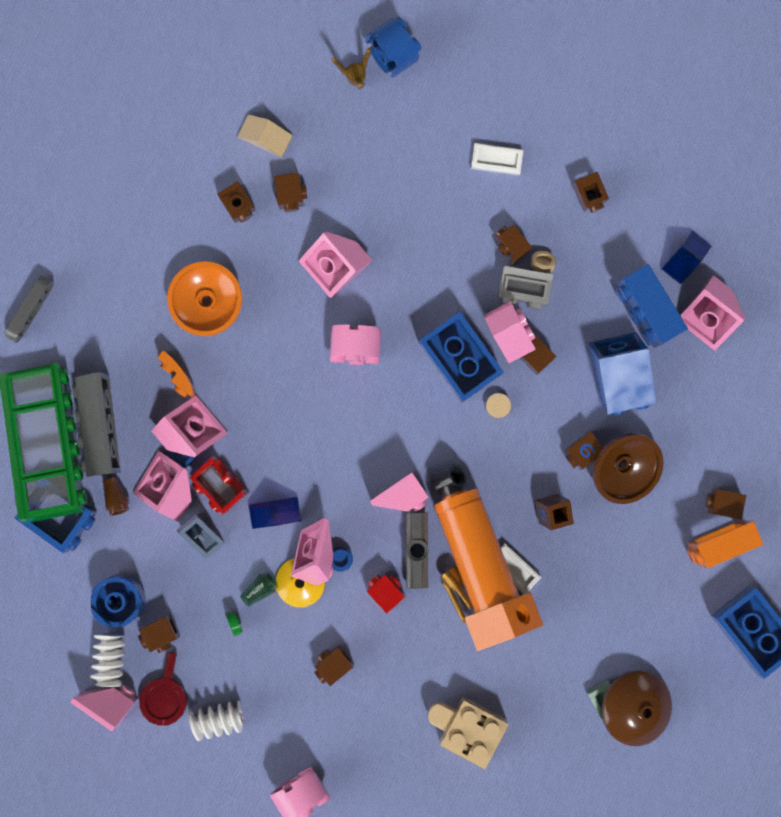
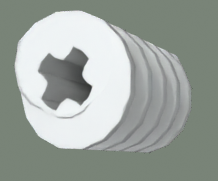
(108, 659)
(216, 722)

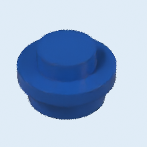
(342, 559)

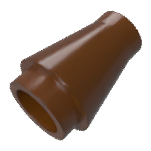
(115, 498)

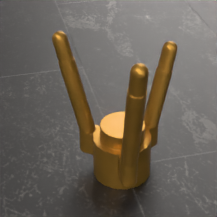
(355, 72)
(453, 582)

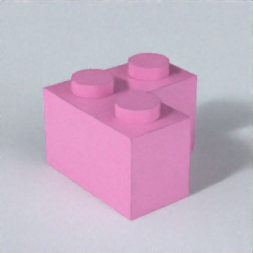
(509, 331)

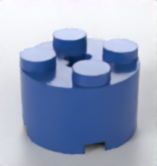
(393, 46)
(104, 597)

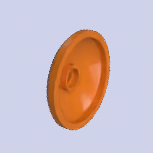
(192, 286)

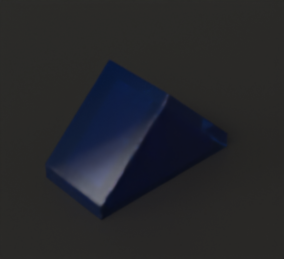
(686, 257)
(274, 512)

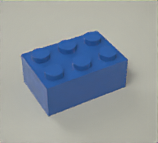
(650, 306)
(460, 357)
(752, 629)

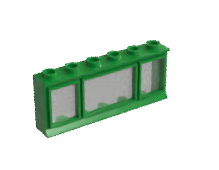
(42, 443)

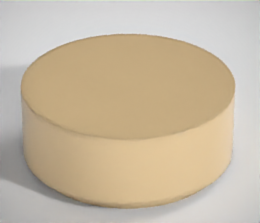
(543, 262)
(498, 405)

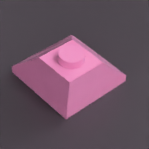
(334, 262)
(713, 313)
(189, 429)
(165, 487)
(403, 495)
(314, 554)
(106, 704)

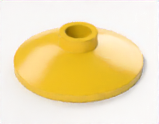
(291, 593)

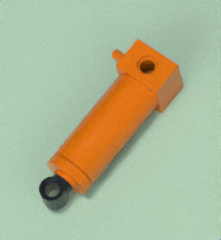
(481, 563)

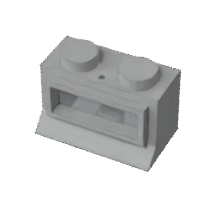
(525, 287)

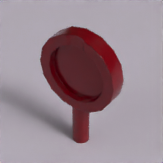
(164, 698)

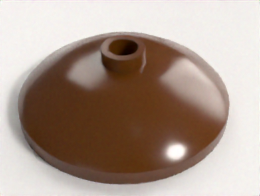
(635, 475)
(625, 705)

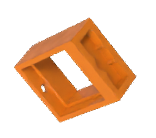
(724, 544)

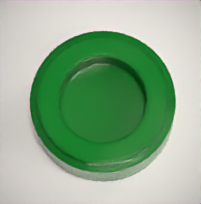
(234, 623)

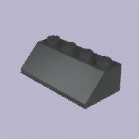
(97, 424)

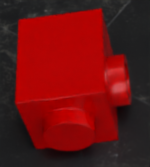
(385, 591)

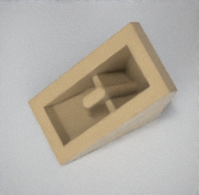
(265, 135)

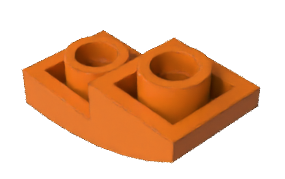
(182, 381)

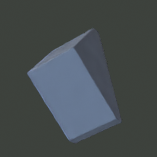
(200, 535)

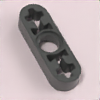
(29, 308)

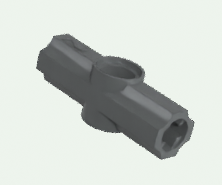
(417, 566)

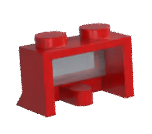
(218, 485)

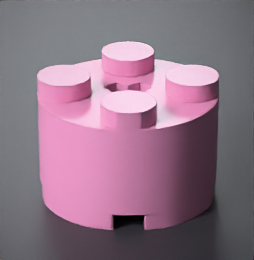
(355, 344)
(300, 794)

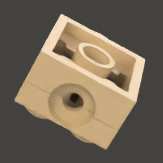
(467, 731)

